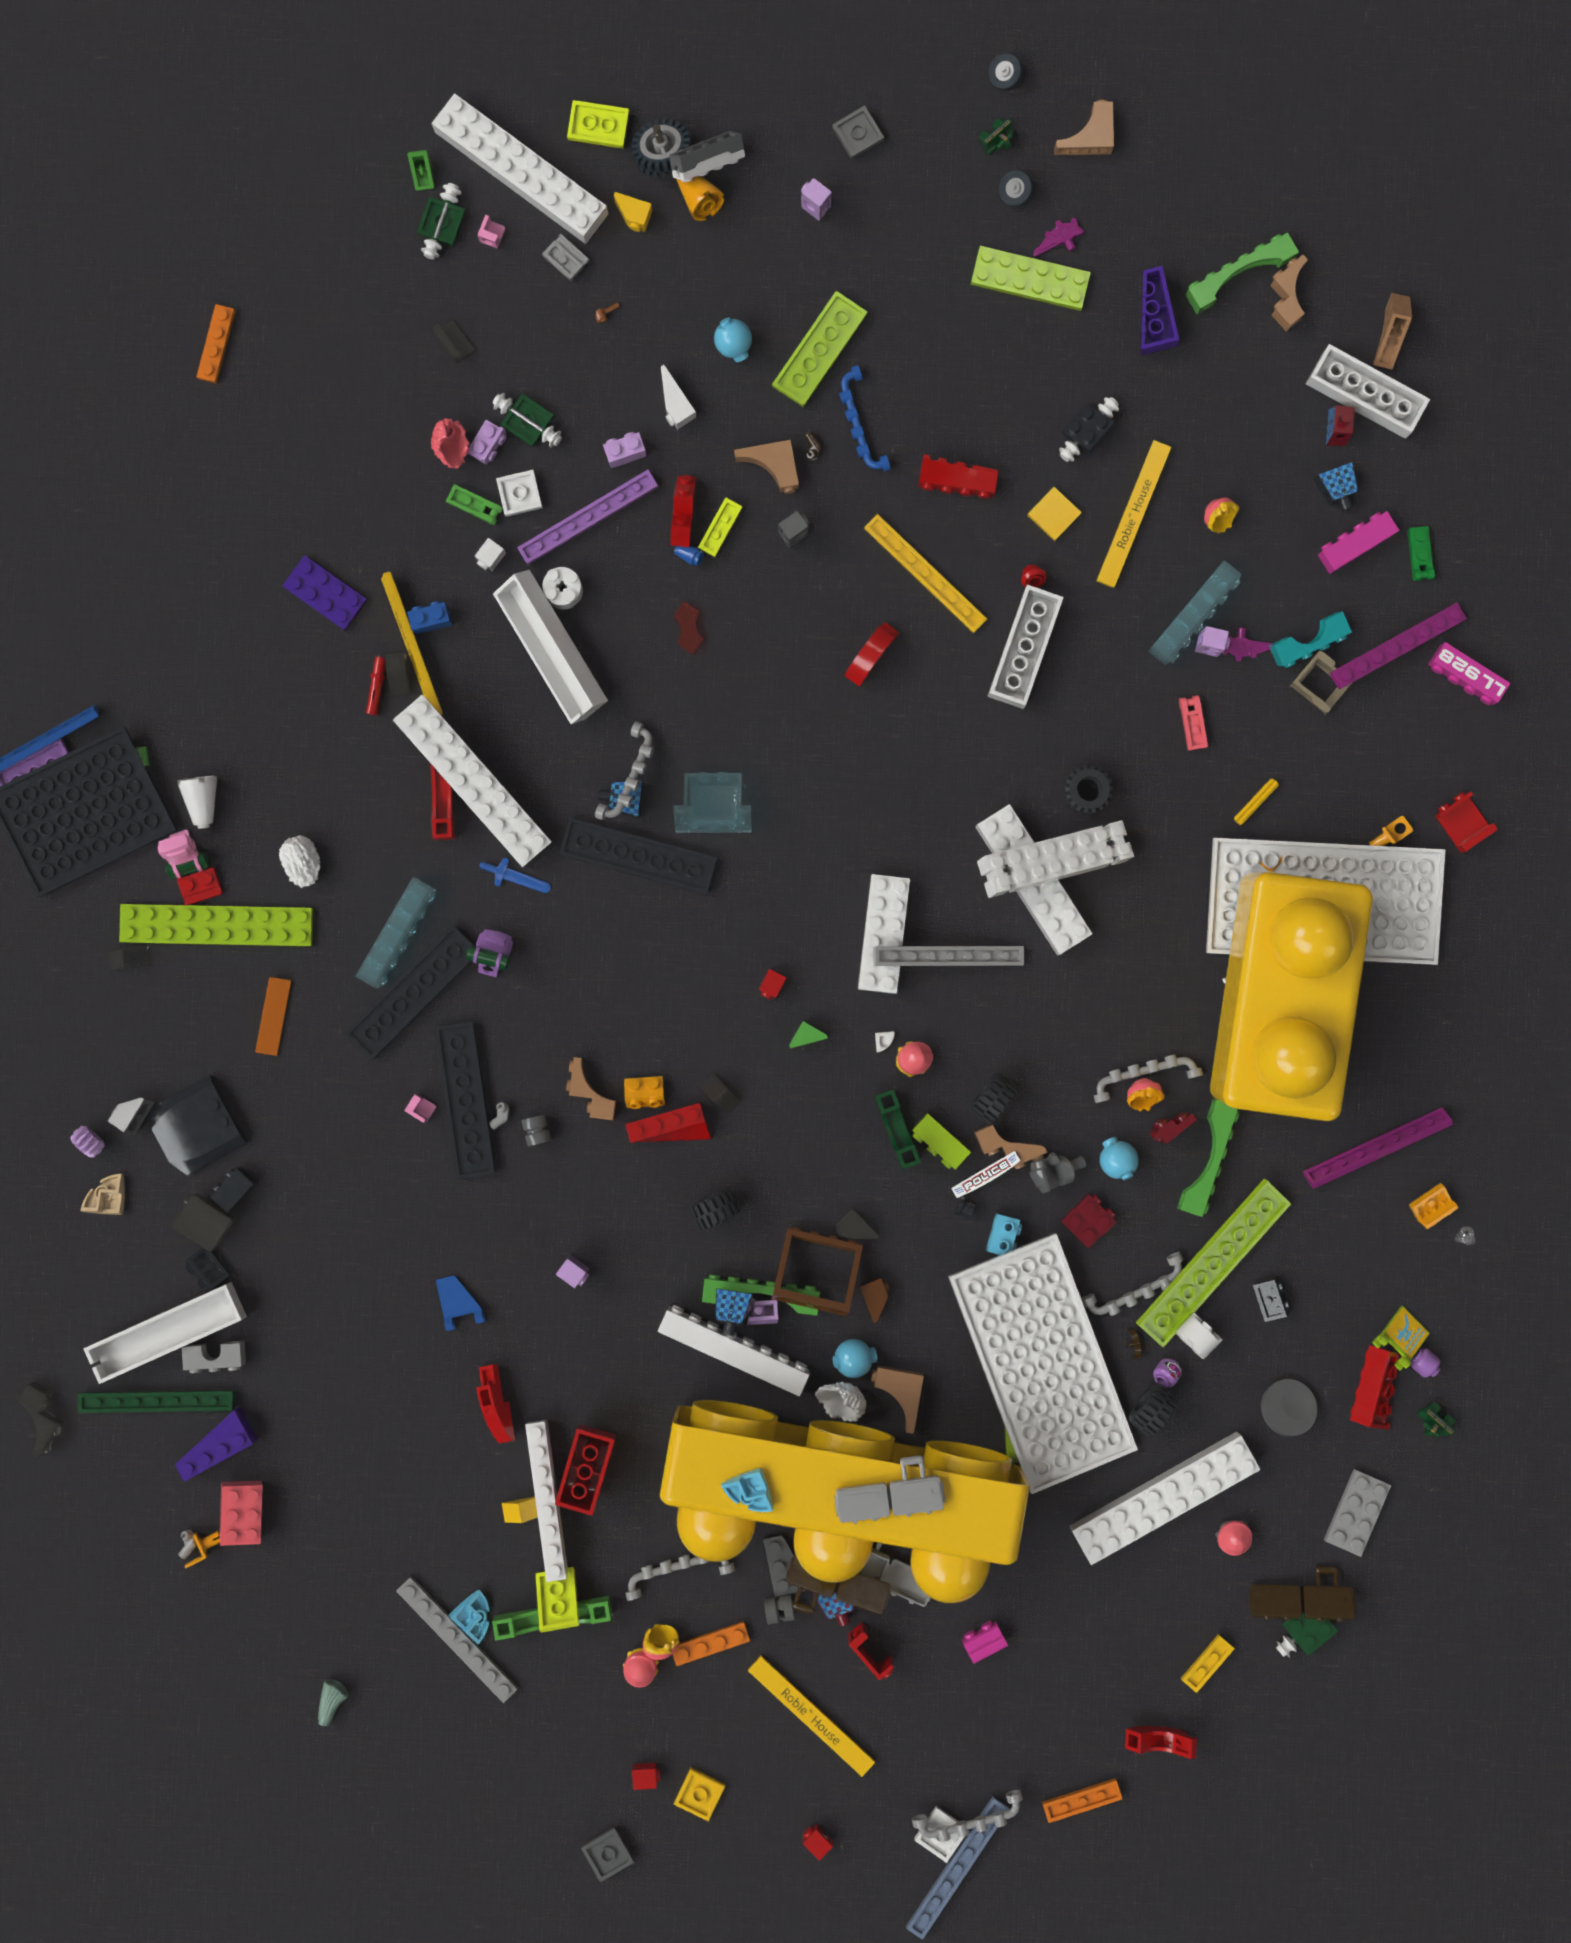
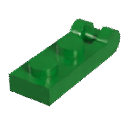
(1420, 553)

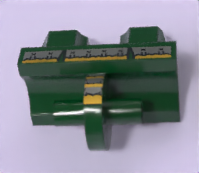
(998, 138)
(1433, 1423)

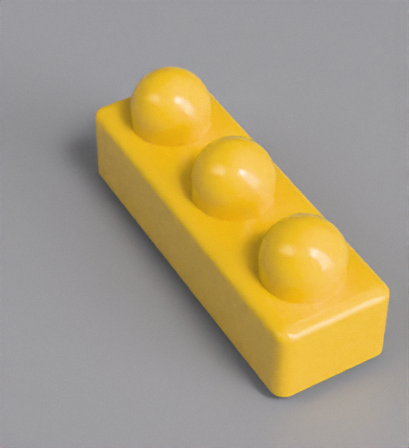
(803, 1470)

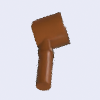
(601, 313)

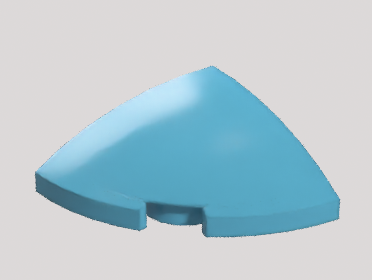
(751, 1490)
(472, 1616)

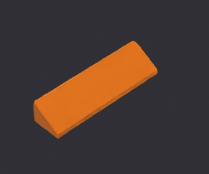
(273, 1016)

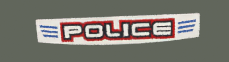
(986, 1175)

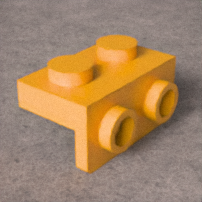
(644, 1092)
(1433, 1206)

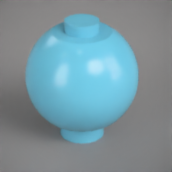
(733, 339)
(1118, 1159)
(854, 1358)

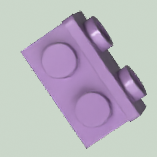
(486, 442)

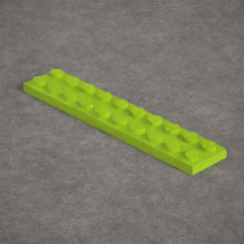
(216, 925)
(1213, 1262)

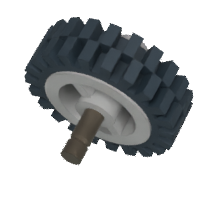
(654, 145)

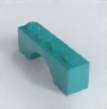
(1331, 628)

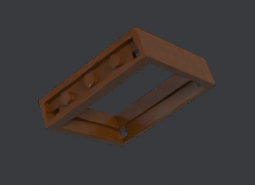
(811, 1301)

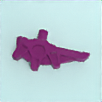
(1061, 235)
(1243, 647)

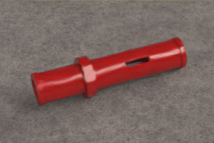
(376, 686)

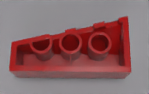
(957, 478)
(675, 1125)
(1375, 1388)

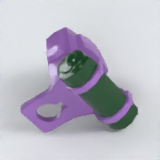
(491, 950)

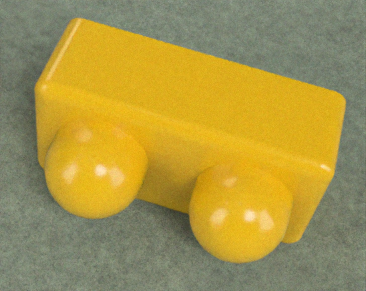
(1291, 995)

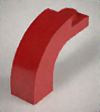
(871, 653)
(1157, 1738)

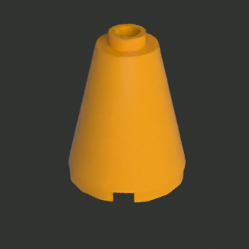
(701, 197)

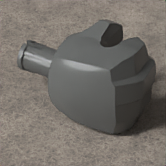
(1054, 1171)

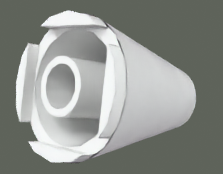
(199, 798)

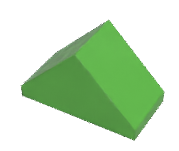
(421, 170)
(806, 1034)

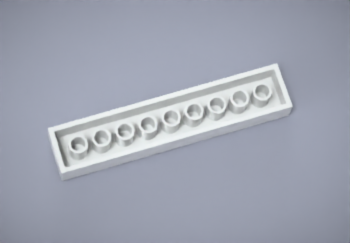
(520, 168)
(472, 780)
(1164, 1497)

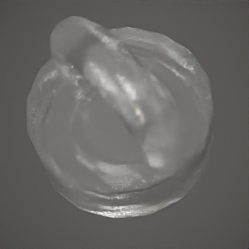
(1465, 1239)

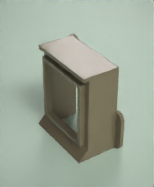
(1327, 665)

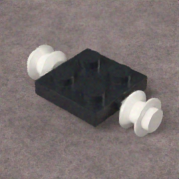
(1088, 428)

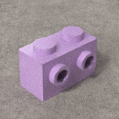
(624, 449)

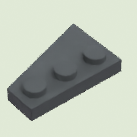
(779, 1558)

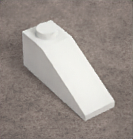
(677, 406)

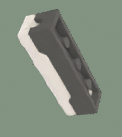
(707, 156)

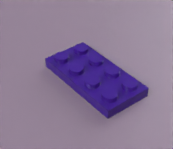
(324, 593)

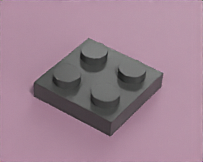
(858, 132)
(607, 1854)

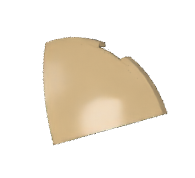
(107, 1197)

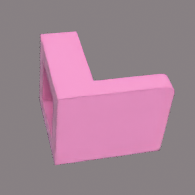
(490, 232)
(420, 1108)

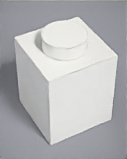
(489, 555)

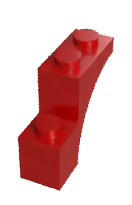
(683, 511)

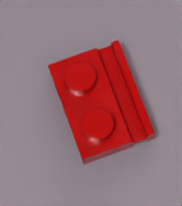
(200, 886)

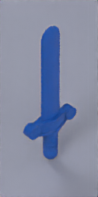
(502, 872)

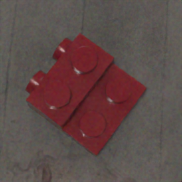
(1167, 1129)
(1089, 1220)

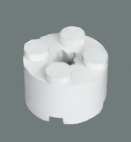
(571, 594)
(1198, 1336)

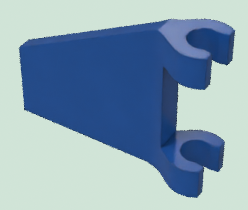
(457, 1302)

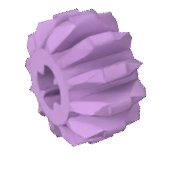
(87, 1141)

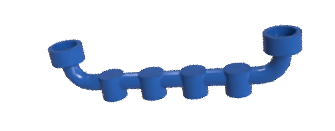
(857, 432)

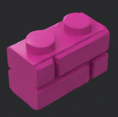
(984, 1641)

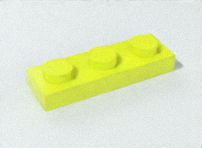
(720, 527)

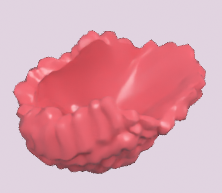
(450, 442)

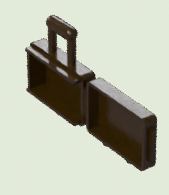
(859, 1591)
(1316, 1601)

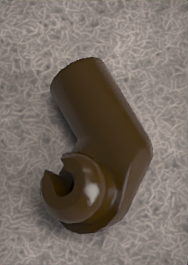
(814, 448)

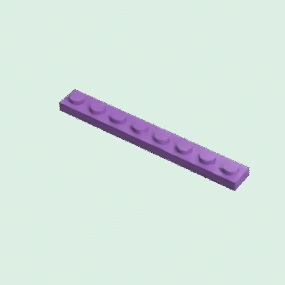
(587, 517)

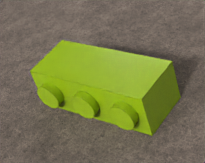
(940, 1142)

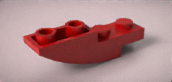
(495, 1411)

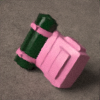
(182, 855)

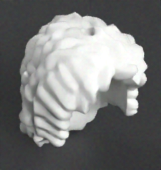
(300, 860)
(842, 1401)

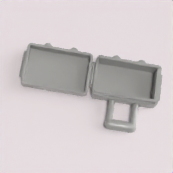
(903, 1496)
(897, 1574)

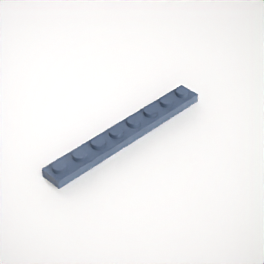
(953, 1873)

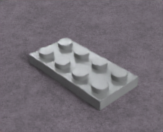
(1357, 1512)

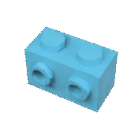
(1003, 1234)

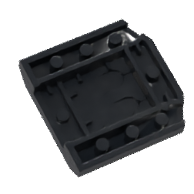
(195, 1127)

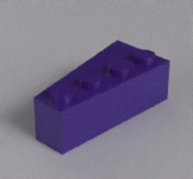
(1158, 320)
(222, 1442)

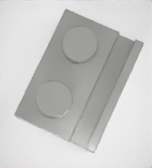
(565, 257)

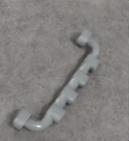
(631, 782)
(1135, 1071)
(1145, 1290)
(668, 1567)
(980, 1823)

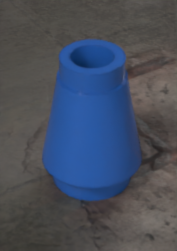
(690, 554)

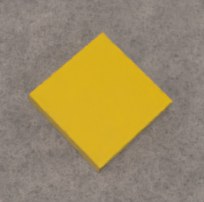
(1054, 513)
(699, 1794)

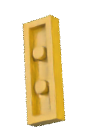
(1207, 1663)

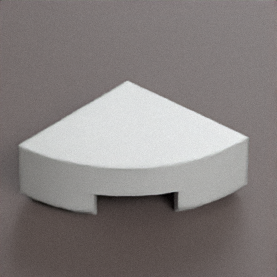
(883, 1040)

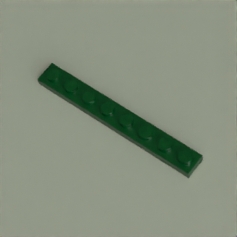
(155, 1401)

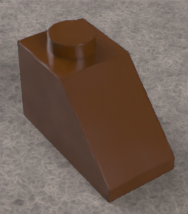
(875, 1296)

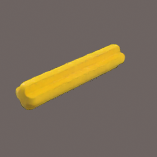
(1256, 801)

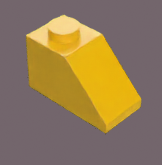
(634, 211)

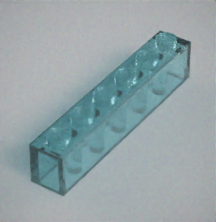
(1195, 612)
(396, 932)

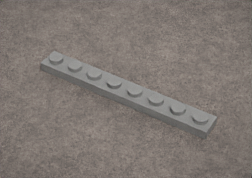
(948, 955)
(457, 1639)

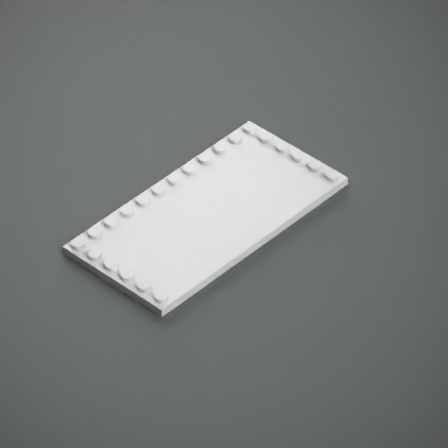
(1402, 881)
(1043, 1363)

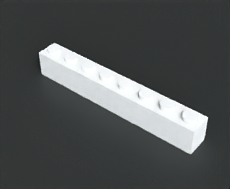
(545, 1496)

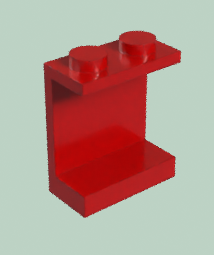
(1464, 822)
(855, 1639)

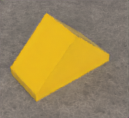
(520, 1510)

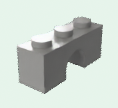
(196, 1357)

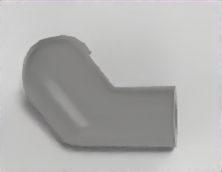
(502, 1115)
(189, 1543)

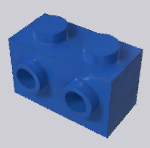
(429, 617)

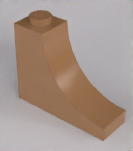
(1095, 137)
(1396, 323)
(776, 459)
(904, 1386)

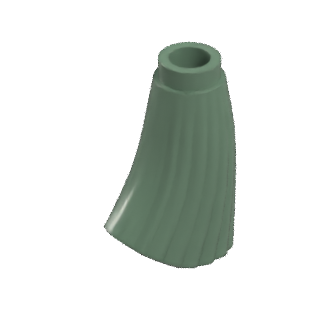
(331, 1697)

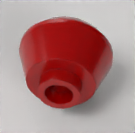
(1033, 576)

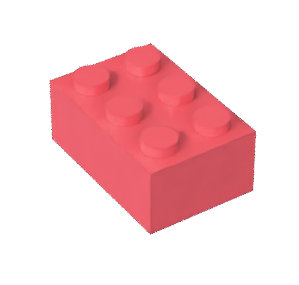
(240, 1513)

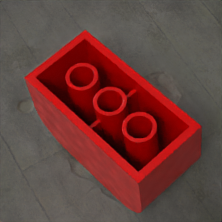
(585, 1469)

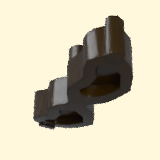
(1136, 1343)

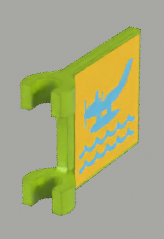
(1404, 1335)

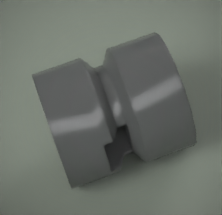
(536, 1130)
(772, 1610)

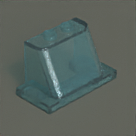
(712, 804)

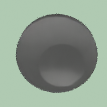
(1289, 1407)

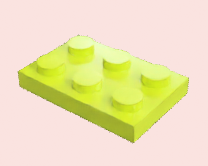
(598, 124)
(557, 1602)

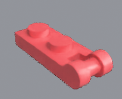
(1193, 723)

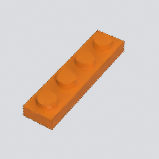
(216, 344)
(711, 1643)
(1082, 1800)

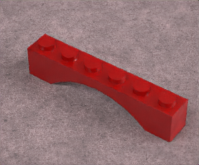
(442, 808)

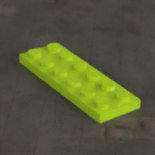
(1030, 278)
(819, 349)

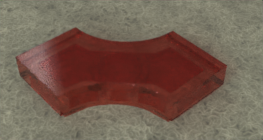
(689, 636)

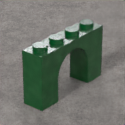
(896, 1129)

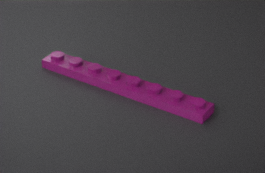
(1398, 646)
(1377, 1148)

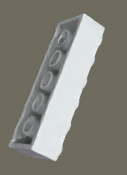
(1367, 391)
(1025, 646)
(883, 928)

